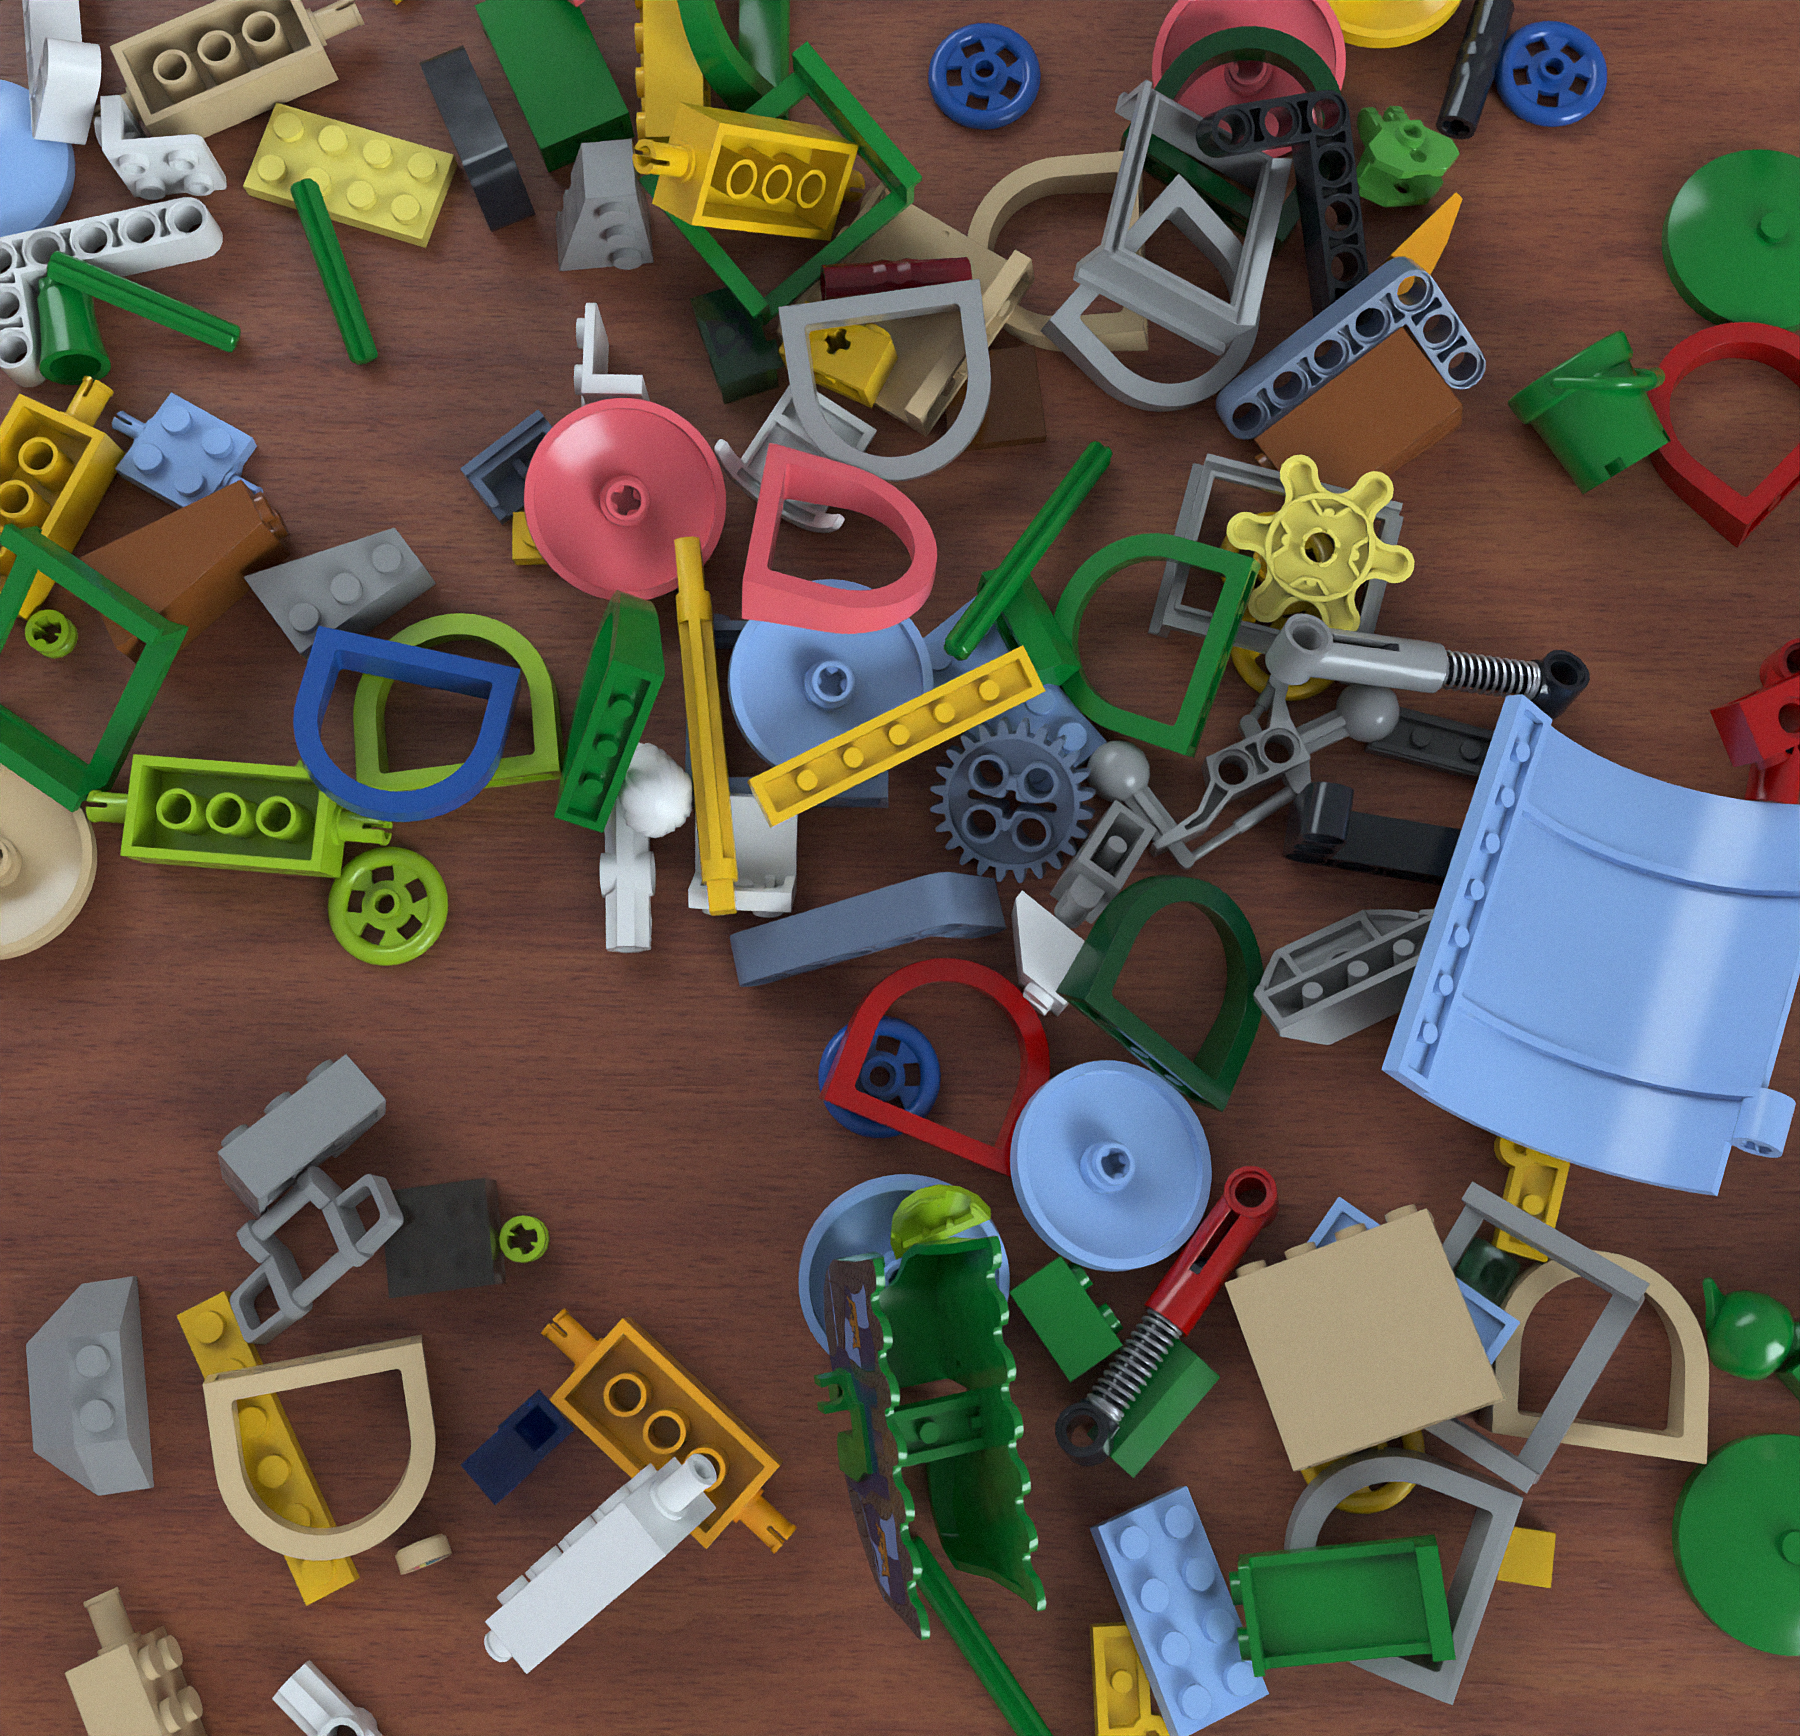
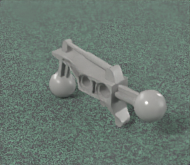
(1122, 769)

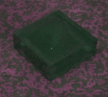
(1487, 1270)

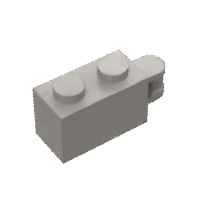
(1101, 865)

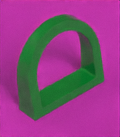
(763, 48)
(1240, 580)
(610, 710)

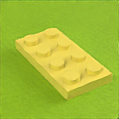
(362, 174)

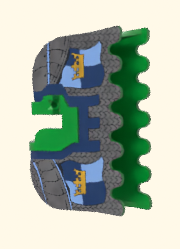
(924, 1327)

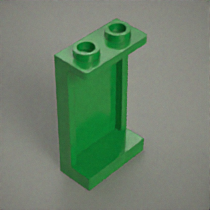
(555, 75)
(1342, 1603)

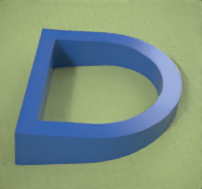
(411, 664)

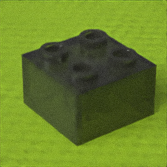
(446, 1239)

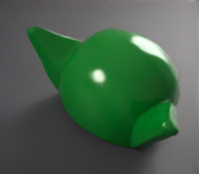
(1748, 1332)

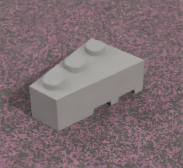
(604, 211)
(342, 587)
(299, 1133)

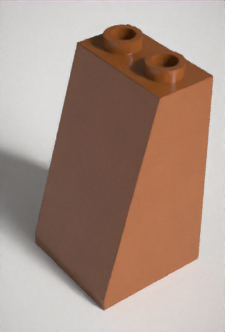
(1367, 416)
(193, 560)

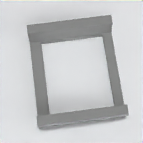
(1148, 287)
(1172, 615)
(1594, 1355)

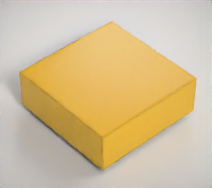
(1528, 1557)

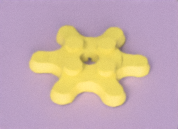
(1342, 516)

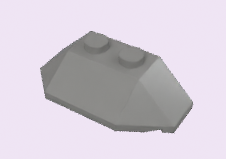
(1343, 975)
(92, 1389)

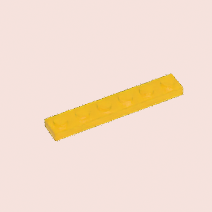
(895, 736)
(268, 1443)

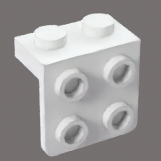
(155, 164)
(592, 376)
(764, 862)

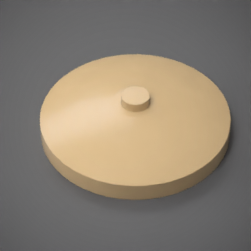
(44, 865)

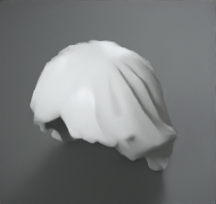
(655, 792)

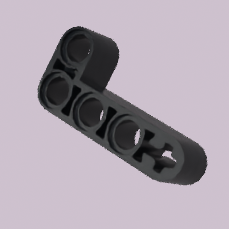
(477, 138)

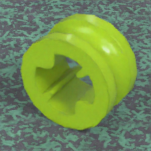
(36, 627)
(529, 1224)

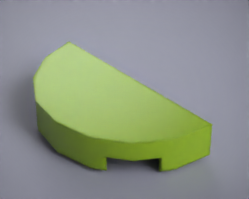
(935, 1215)

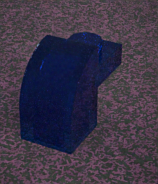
(518, 1447)

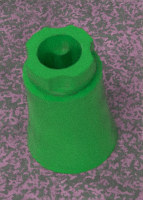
(69, 335)

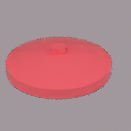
(1247, 80)
(616, 493)

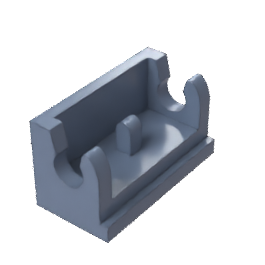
(501, 469)

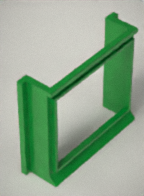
(813, 79)
(27, 749)

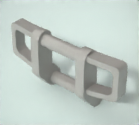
(278, 1263)

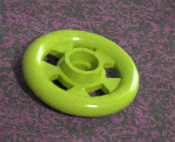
(393, 947)

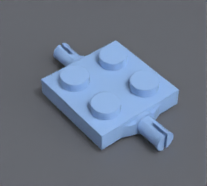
(183, 453)

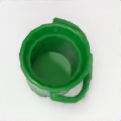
(1595, 411)

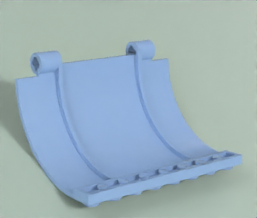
(1608, 965)

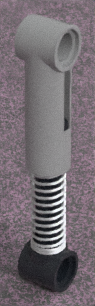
(1314, 650)

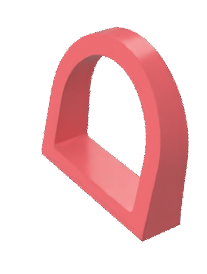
(818, 607)

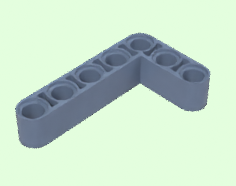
(1350, 344)
(871, 922)

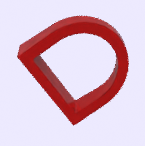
(1699, 488)
(1033, 1046)

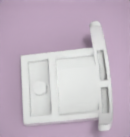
(786, 429)

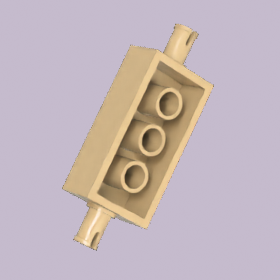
(228, 63)
(135, 1679)

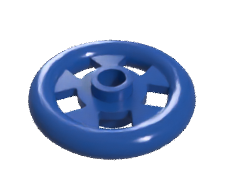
(1523, 98)
(1000, 109)
(913, 1048)

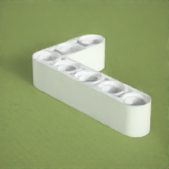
(60, 71)
(122, 256)

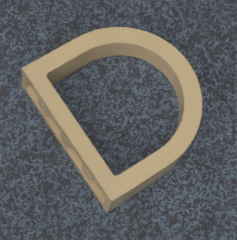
(1061, 176)
(1689, 1386)
(240, 1497)

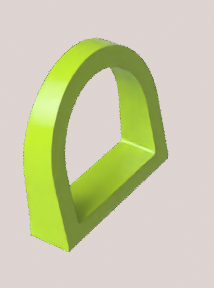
(372, 694)

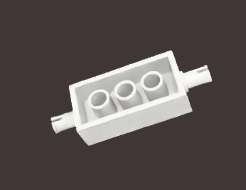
(599, 1560)

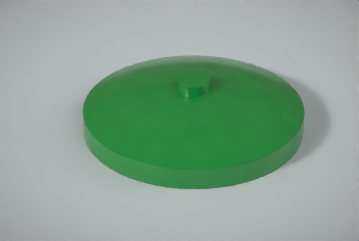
(1737, 239)
(1742, 1540)

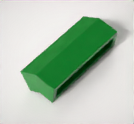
(1031, 624)
(1160, 1406)

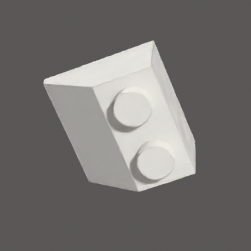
(1042, 953)

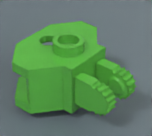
(1401, 155)

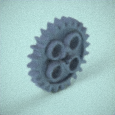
(1017, 755)

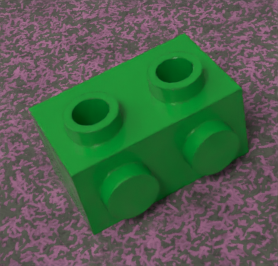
(1067, 1317)

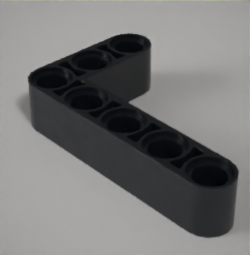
(1313, 190)
(1331, 835)

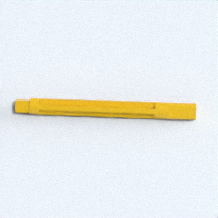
(705, 729)

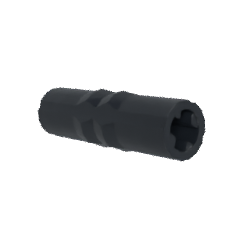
(1474, 68)

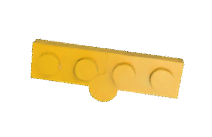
(1532, 1185)
(1120, 1685)

